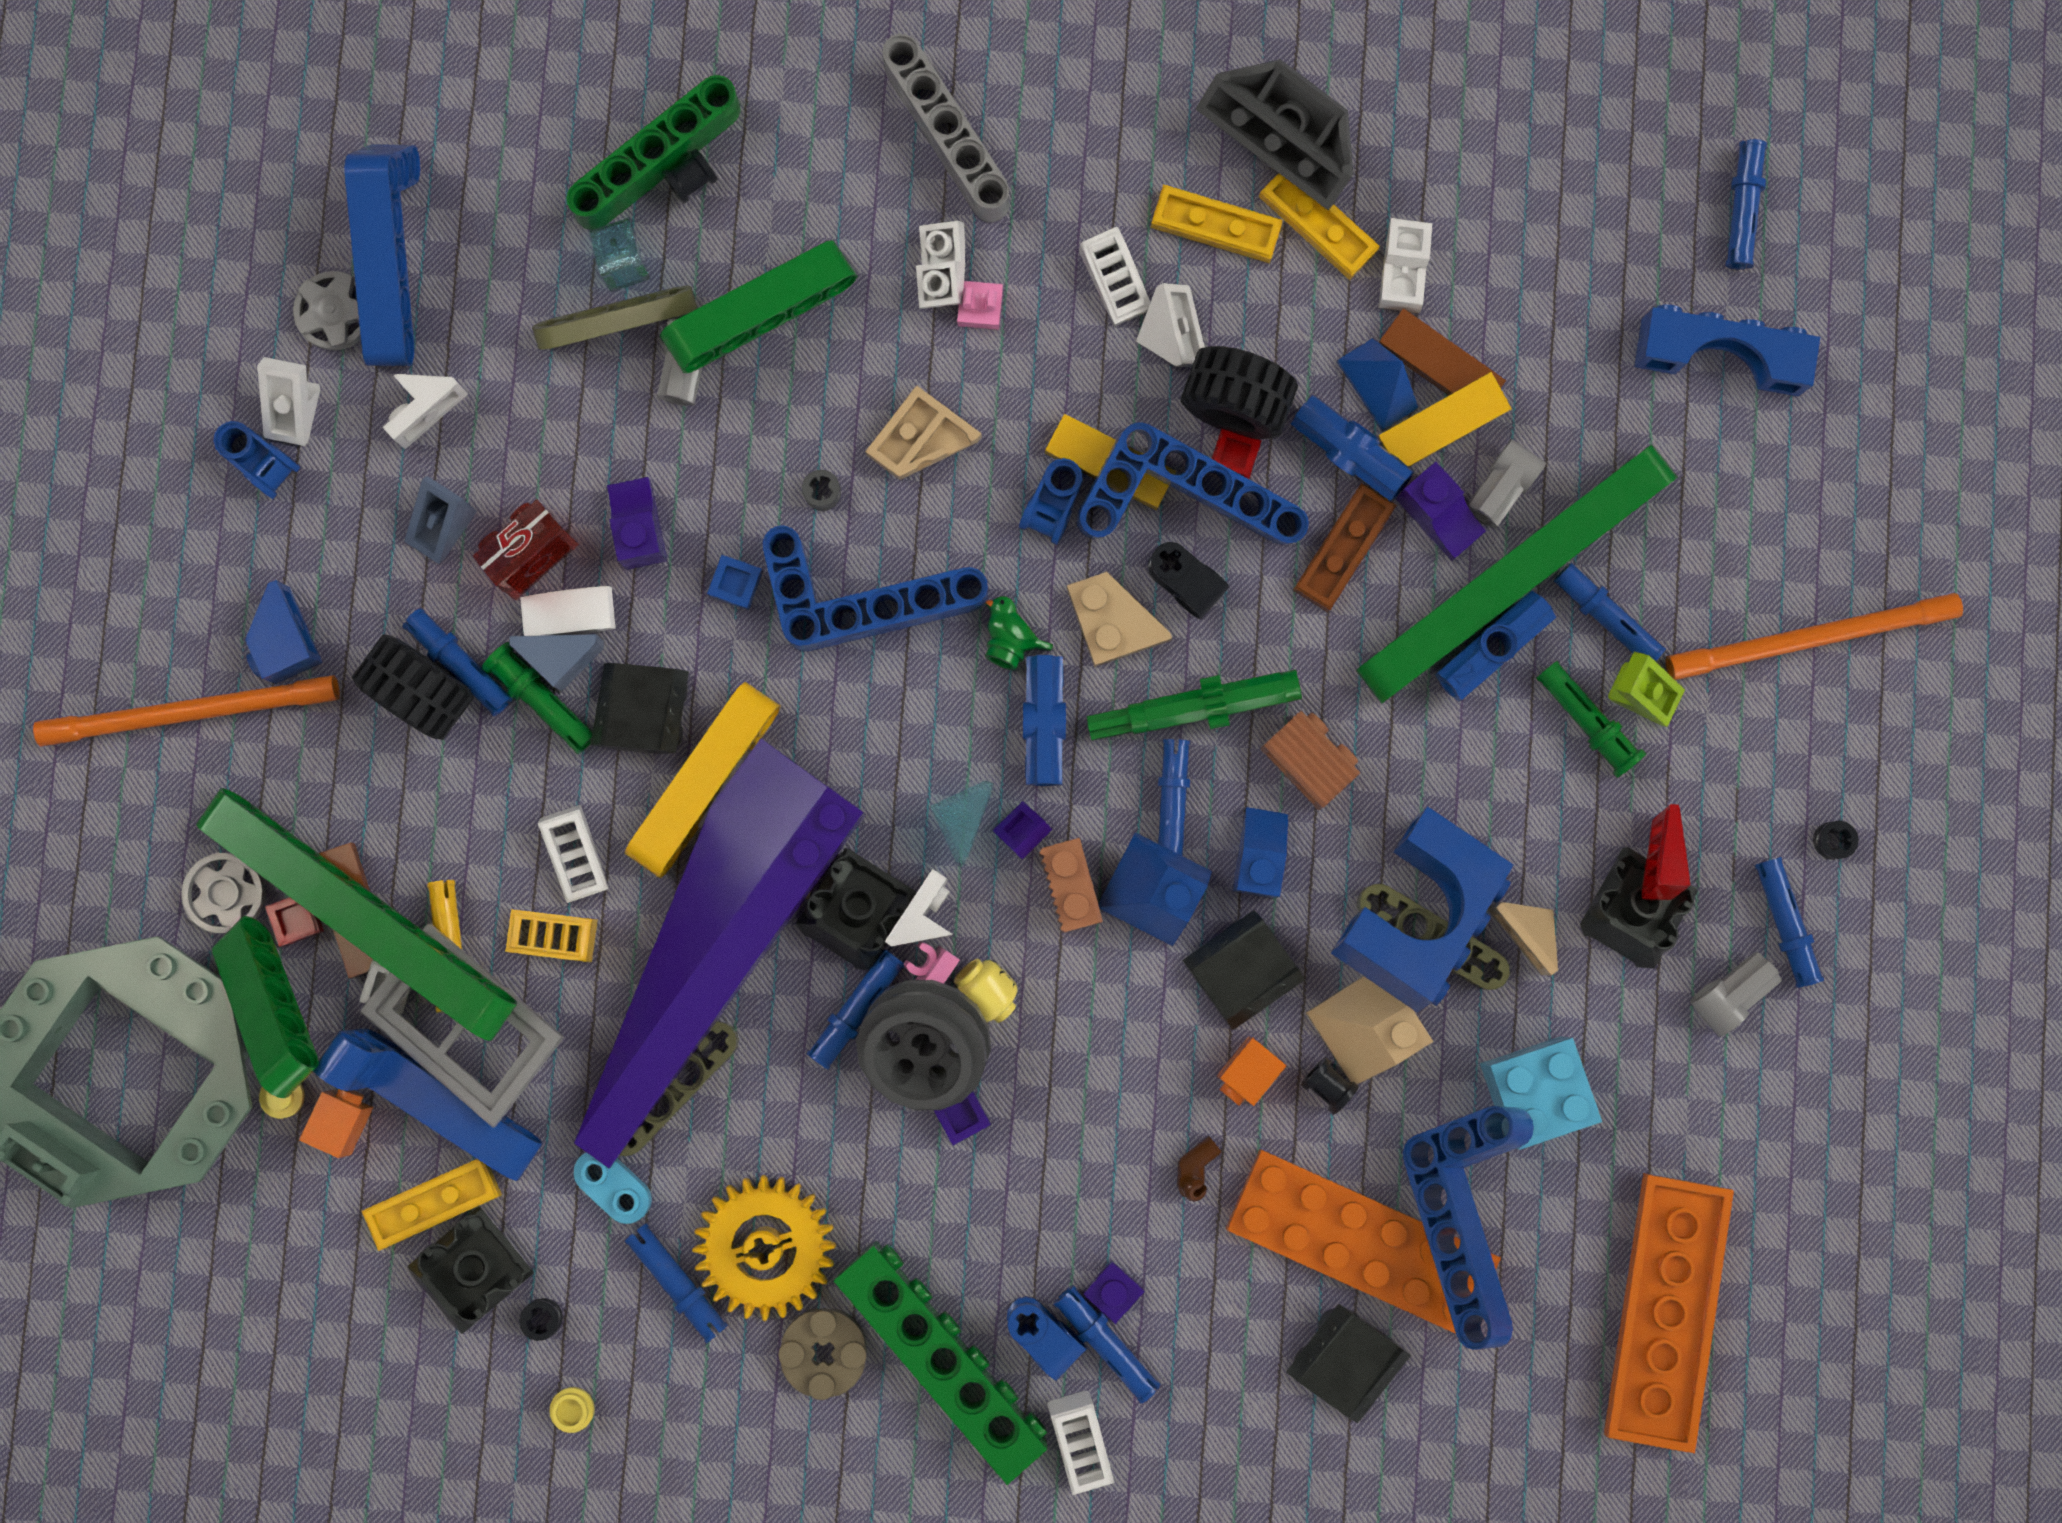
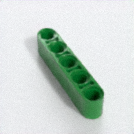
(659, 133)
(758, 306)
(265, 1007)

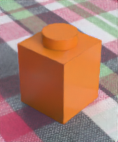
(1249, 1072)
(337, 1122)

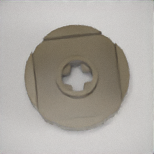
(797, 1354)

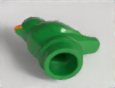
(1009, 635)

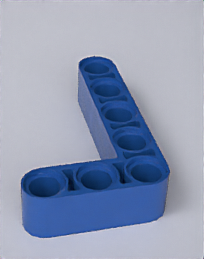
(373, 192)
(1189, 483)
(862, 604)
(372, 1061)
(1461, 1215)

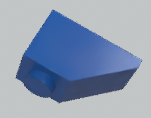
(279, 637)
(1261, 853)

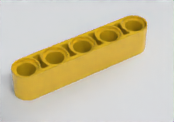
(699, 780)

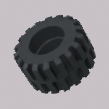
(1239, 392)
(412, 687)

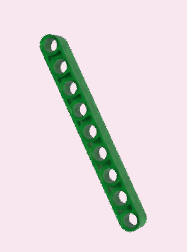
(1516, 573)
(357, 914)

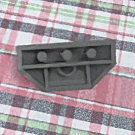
(1285, 125)

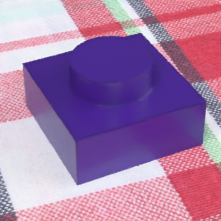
(1022, 830)
(963, 1119)
(1113, 1291)

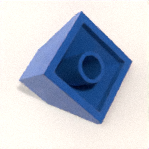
(1155, 889)

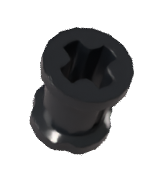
(689, 176)
(1329, 1085)

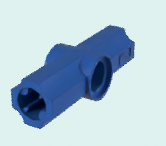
(1352, 447)
(1513, 628)
(1044, 720)

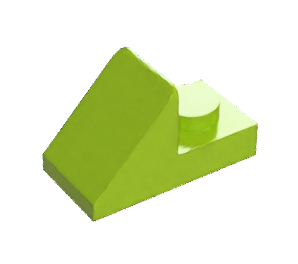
(1646, 689)

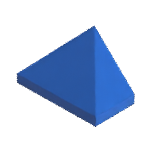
(1379, 382)

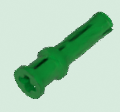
(526, 685)
(1603, 734)

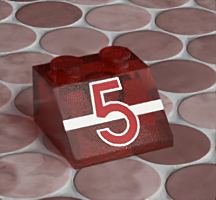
(524, 549)

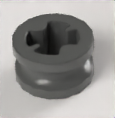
(809, 494)

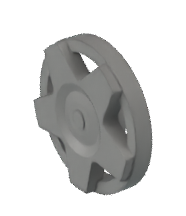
(329, 310)
(222, 892)

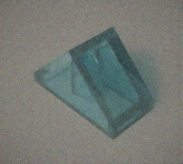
(618, 255)
(961, 818)

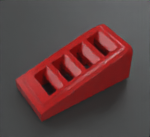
(1666, 860)

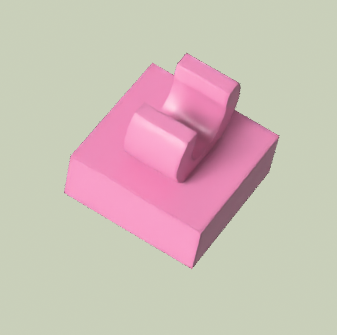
(980, 305)
(937, 965)

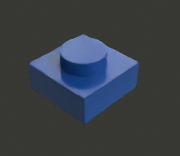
(735, 582)

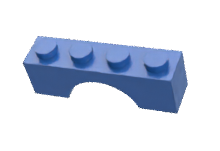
(1779, 359)

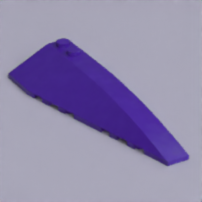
(742, 884)

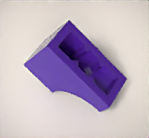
(1441, 511)
(636, 524)

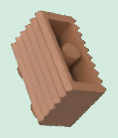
(1311, 759)
(1070, 885)

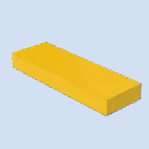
(1216, 223)
(1326, 230)
(1446, 421)
(1090, 449)
(431, 1203)

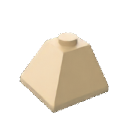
(1368, 1029)

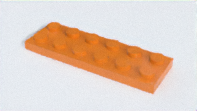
(1342, 1236)
(1668, 1313)

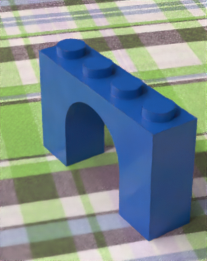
(1470, 880)

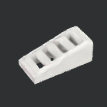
(1099, 244)
(552, 842)
(1075, 1414)

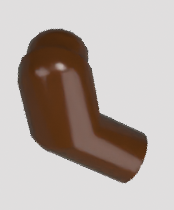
(1192, 1169)

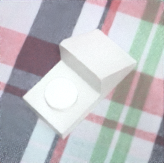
(286, 401)
(431, 401)
(913, 923)

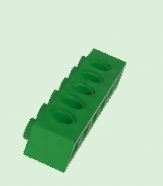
(1005, 1454)

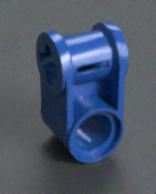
(259, 460)
(1052, 503)
(1048, 1341)

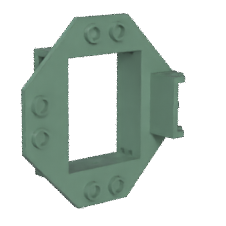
(65, 1150)

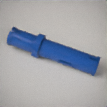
(1747, 188)
(1607, 612)
(444, 648)
(1173, 795)
(1789, 923)
(851, 1015)
(676, 1283)
(1105, 1342)

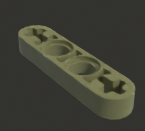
(614, 317)
(1434, 930)
(680, 1093)

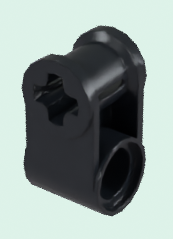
(1193, 586)

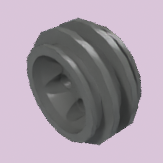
(927, 1020)

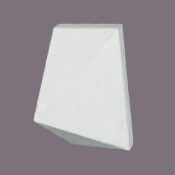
(1172, 325)

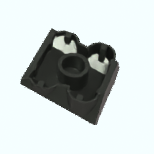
(640, 708)
(855, 909)
(1626, 921)
(1243, 969)
(470, 1270)
(1347, 1362)

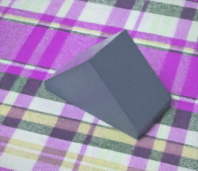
(437, 520)
(558, 656)

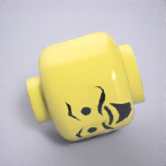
(989, 988)

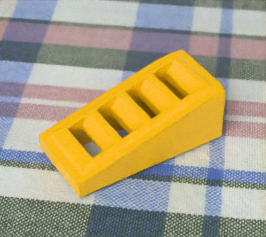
(585, 936)

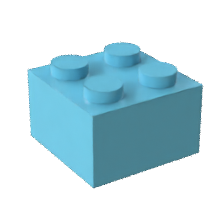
(1545, 1083)

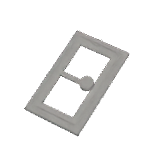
(488, 1105)

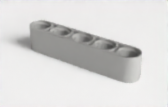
(943, 109)

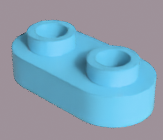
(610, 1188)

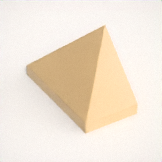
(1531, 931)

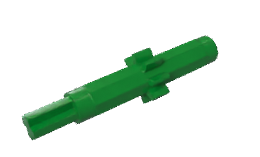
(1209, 703)

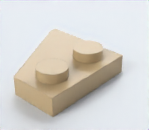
(920, 436)
(1113, 619)

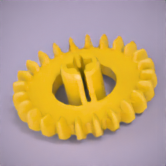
(723, 1258)

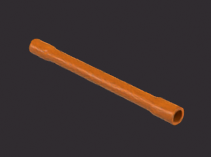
(1920, 613)
(75, 728)

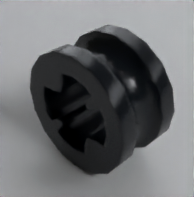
(1850, 840)
(530, 1311)

